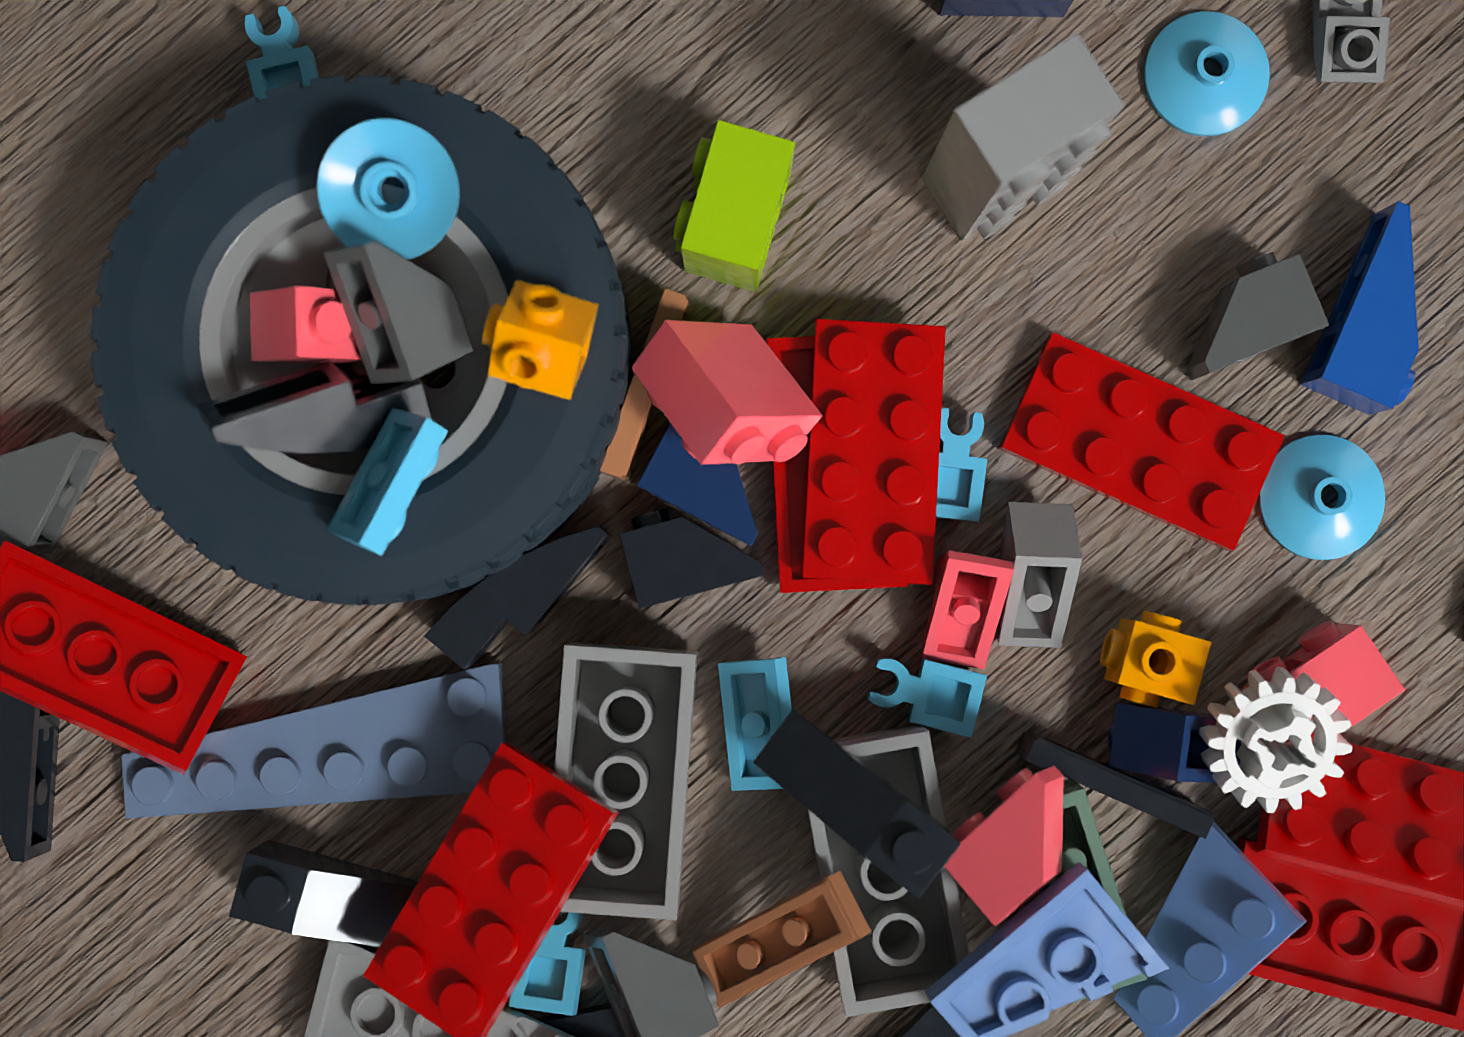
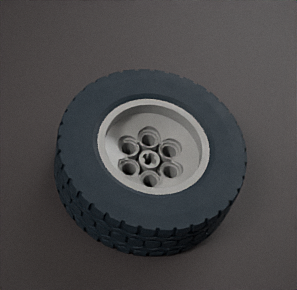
(246, 218)

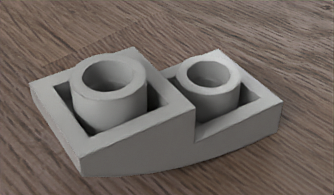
(1350, 41)

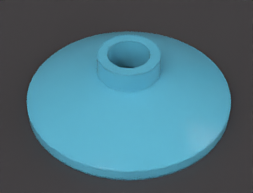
(1190, 96)
(353, 181)
(1293, 503)

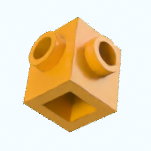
(540, 338)
(1175, 662)

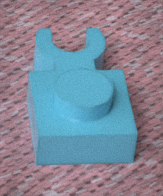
(280, 62)
(960, 475)
(939, 695)
(554, 973)

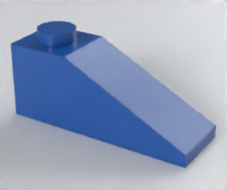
(1373, 324)

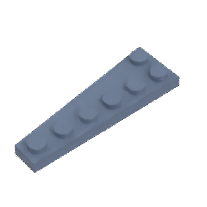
(363, 748)

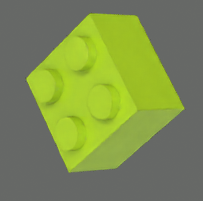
(736, 206)

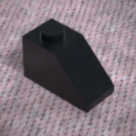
(680, 559)

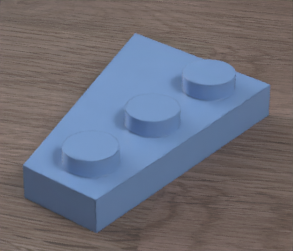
(1210, 935)
(1048, 955)

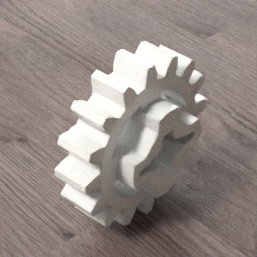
(1275, 713)

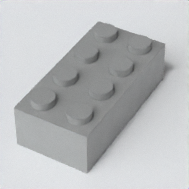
(1022, 139)
(629, 746)
(910, 937)

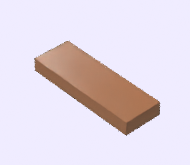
(637, 407)
(781, 939)

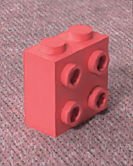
(725, 392)

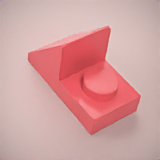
(965, 608)

